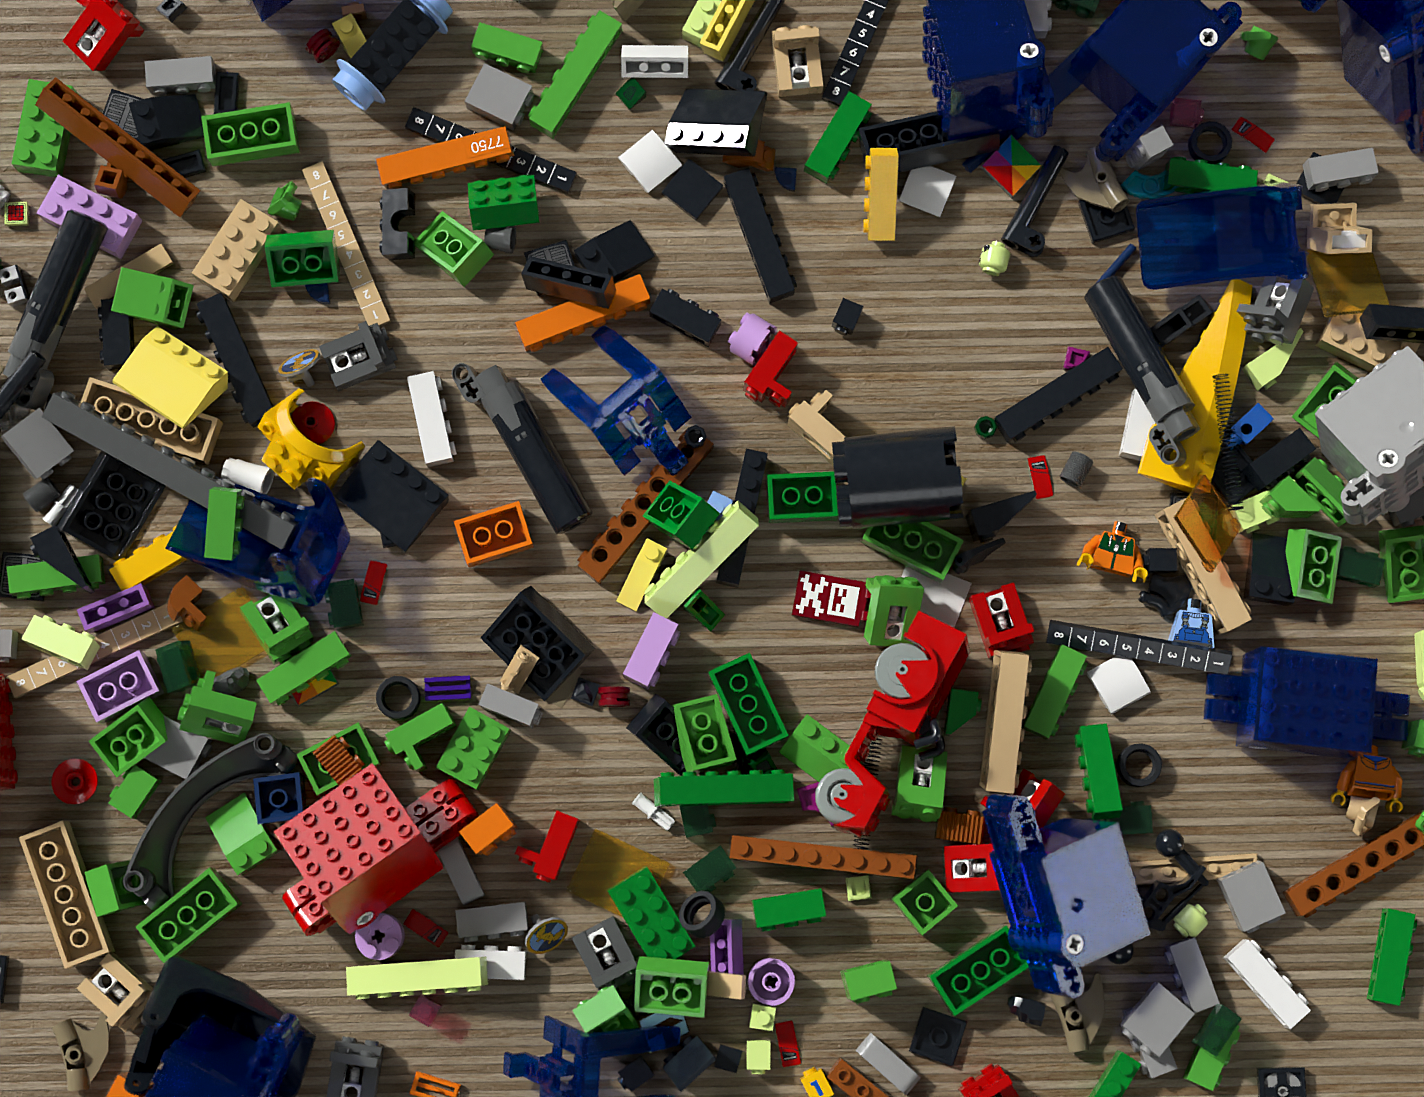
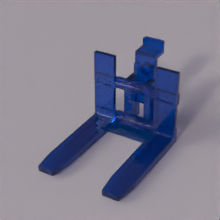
(601, 419)
(588, 1053)

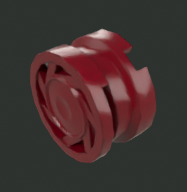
(322, 45)
(614, 696)

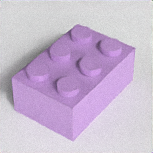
(652, 651)
(120, 687)

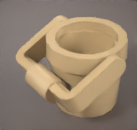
(1363, 812)

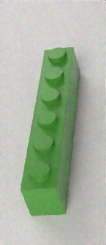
(575, 74)

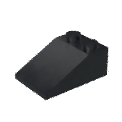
(167, 120)
(615, 251)
(991, 518)
(57, 551)
(1268, 571)
(658, 731)
(688, 1062)

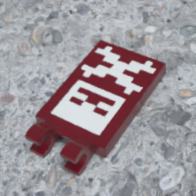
(830, 599)

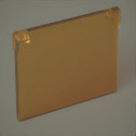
(1207, 523)

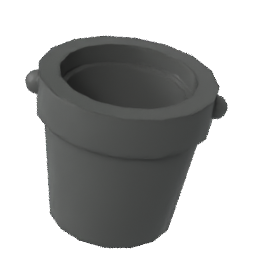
(501, 238)

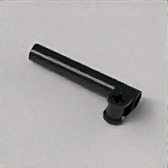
(733, 75)
(1018, 233)
(19, 380)

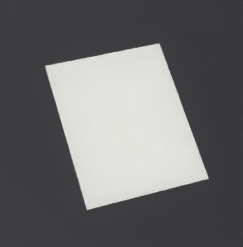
(941, 600)

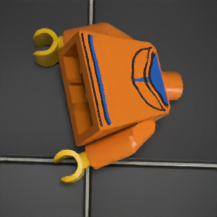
(1369, 778)

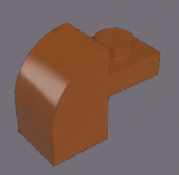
(763, 159)
(111, 181)
(182, 603)

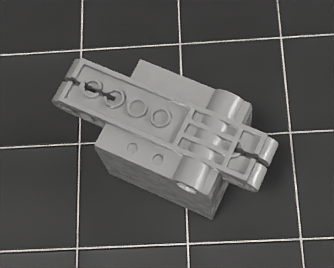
(1377, 437)

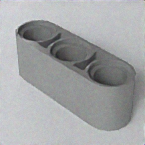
(461, 871)
(888, 1064)

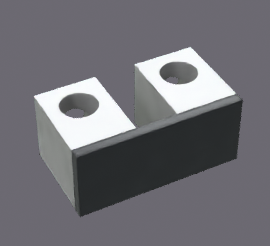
(20, 292)

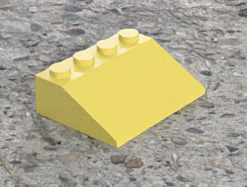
(171, 377)

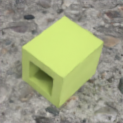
(762, 1017)
(758, 1056)

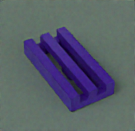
(428, 689)

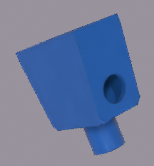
(1255, 420)

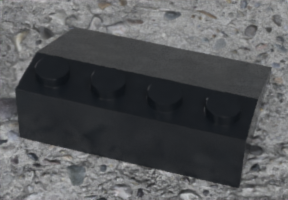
(717, 122)
(392, 496)
(111, 506)
(544, 632)

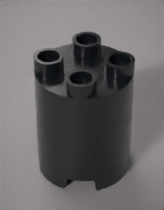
(898, 478)

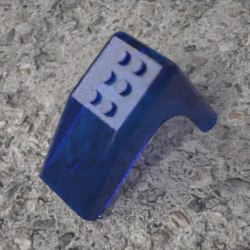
(1221, 236)
(293, 573)

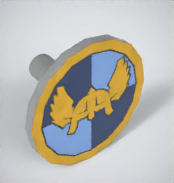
(297, 366)
(545, 934)

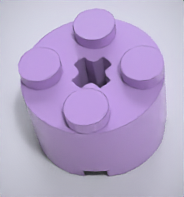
(751, 338)
(390, 943)
(783, 986)

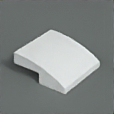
(649, 161)
(927, 189)
(1118, 683)

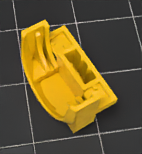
(297, 457)

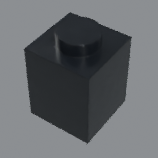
(847, 317)
(1160, 560)
(635, 1074)

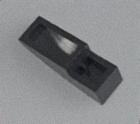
(1181, 320)

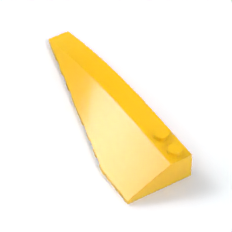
(1216, 354)

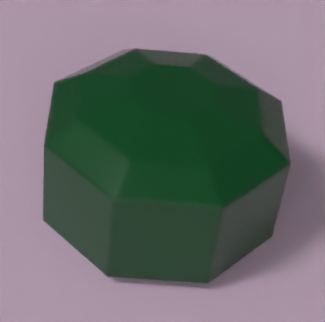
(985, 427)

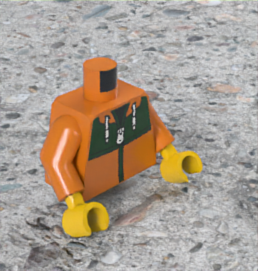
(1114, 553)

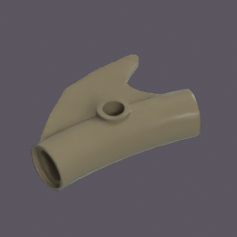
(1096, 184)
(1089, 1012)
(91, 1048)

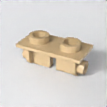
(518, 670)

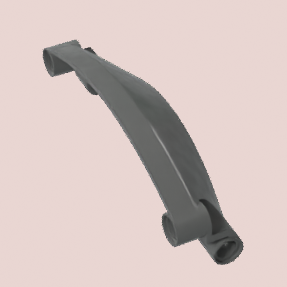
(157, 847)

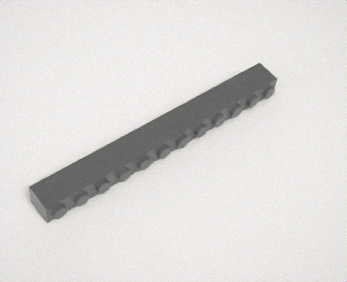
(164, 464)

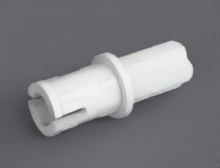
(60, 505)
(653, 812)

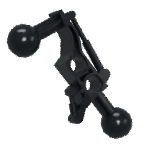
(1169, 845)

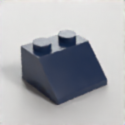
(279, 797)

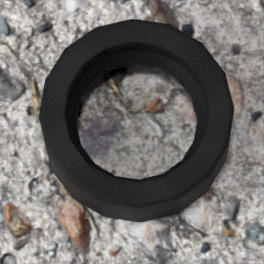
(1221, 131)
(398, 680)
(1156, 765)
(713, 920)

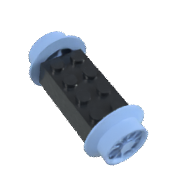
(390, 50)

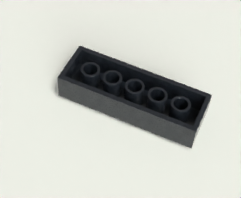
(923, 142)

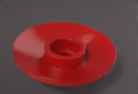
(324, 421)
(63, 781)

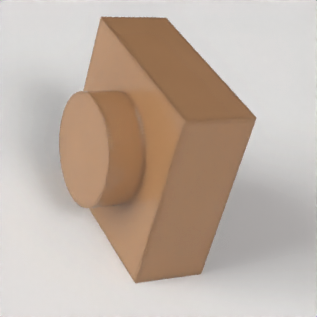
(357, 10)

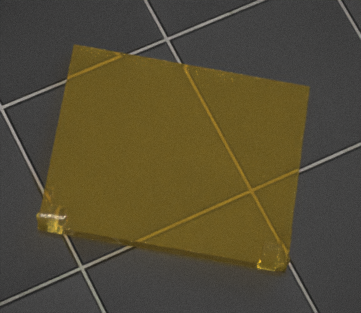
(1346, 282)
(225, 636)
(606, 864)

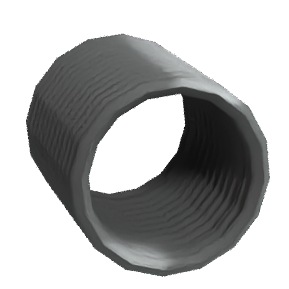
(1076, 469)
(42, 494)

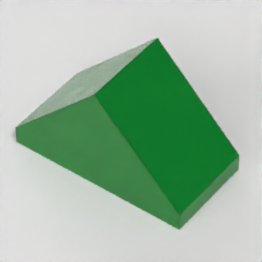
(703, 610)

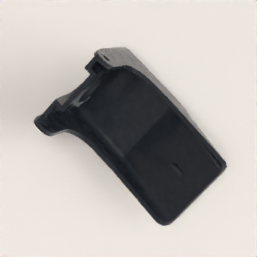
(188, 992)

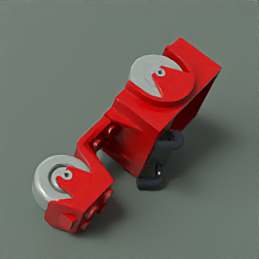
(913, 692)

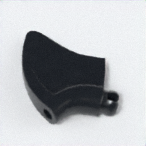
(976, 555)
(1166, 593)

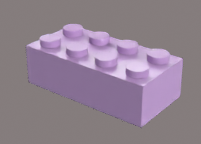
(68, 195)

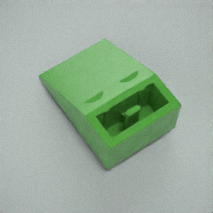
(152, 298)

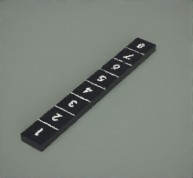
(854, 51)
(521, 163)
(1139, 647)

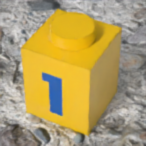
(816, 1083)

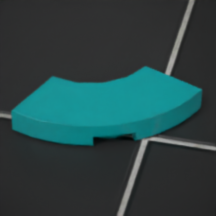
(1146, 186)

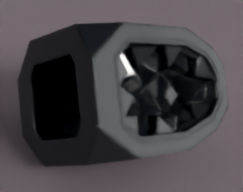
(1027, 1010)

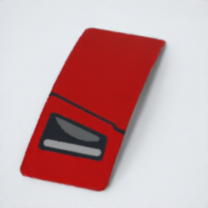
(1253, 134)
(1040, 476)
(373, 582)
(425, 928)
(787, 1043)

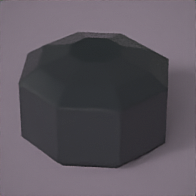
(695, 436)

